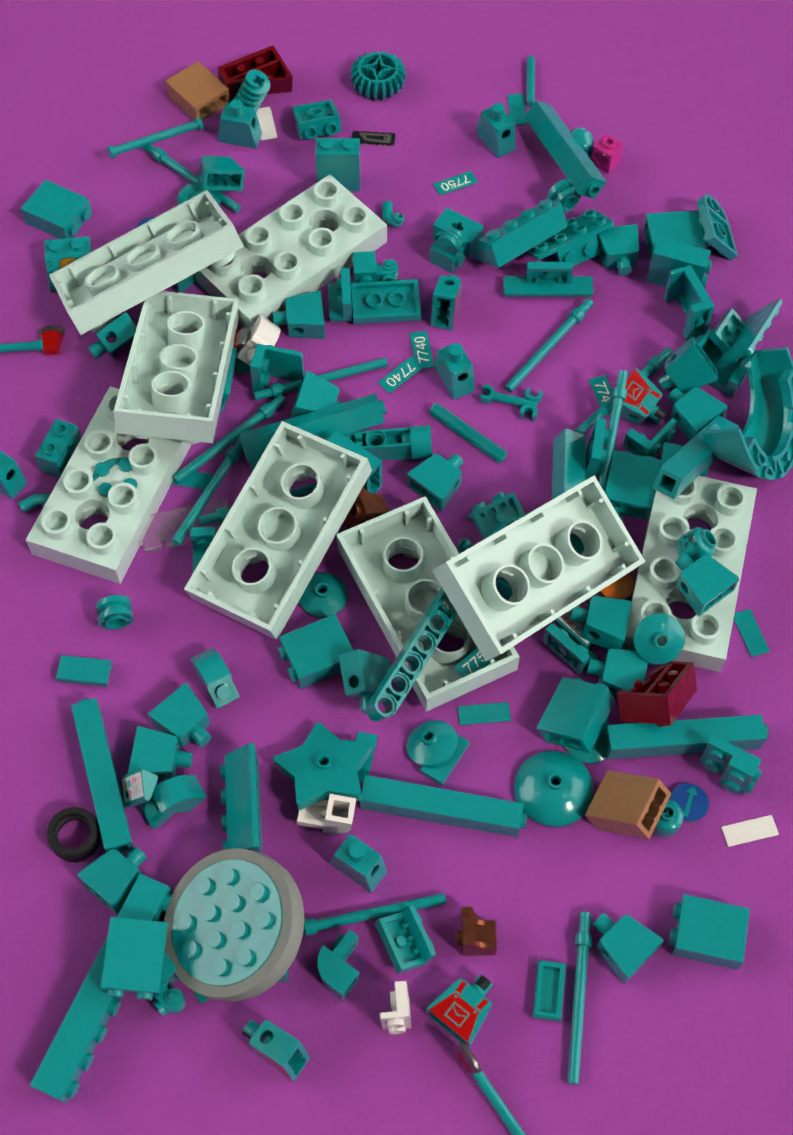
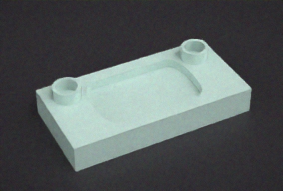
(146, 262)

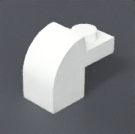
(261, 332)
(331, 815)

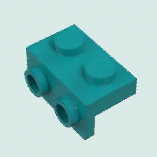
(406, 940)

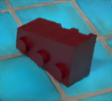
(264, 60)
(659, 697)

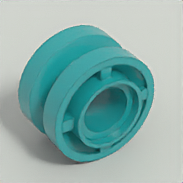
(565, 194)
(114, 612)

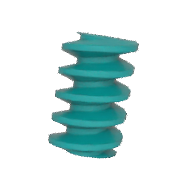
(253, 89)

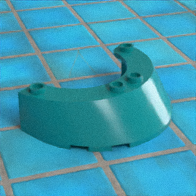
(767, 438)

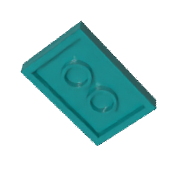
(385, 301)

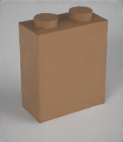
(197, 91)
(628, 804)

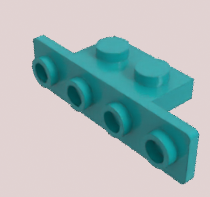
(548, 280)

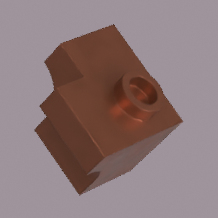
(365, 508)
(476, 934)

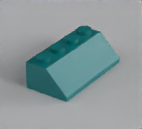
(521, 233)
(242, 799)

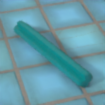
(468, 433)

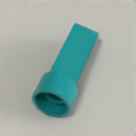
(395, 443)

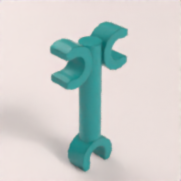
(527, 404)

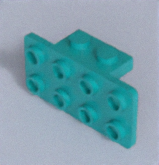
(577, 241)
(739, 337)

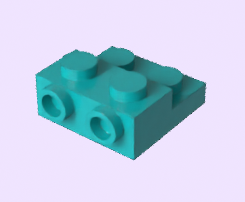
(316, 119)
(737, 766)

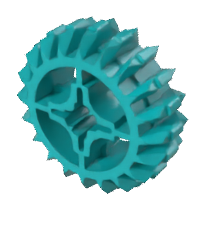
(378, 74)

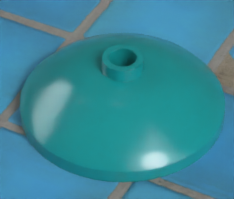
(550, 803)

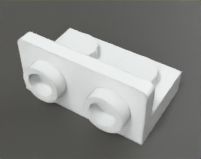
(400, 1018)

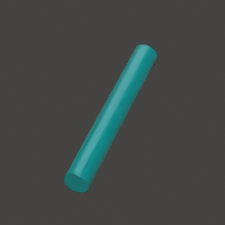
(530, 96)

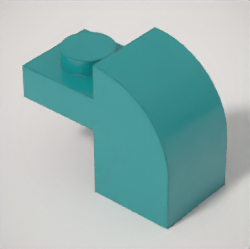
(215, 676)
(172, 797)
(333, 970)

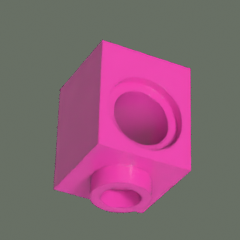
(607, 153)

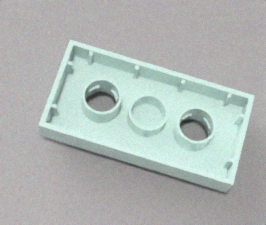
(295, 250)
(177, 368)
(729, 513)
(279, 529)
(109, 546)
(539, 566)
(403, 596)

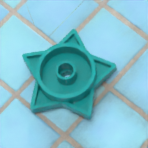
(324, 766)

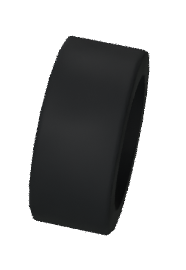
(62, 818)

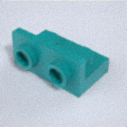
(340, 298)
(491, 516)
(567, 647)

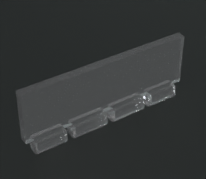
(165, 525)

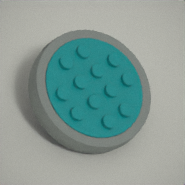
(234, 925)

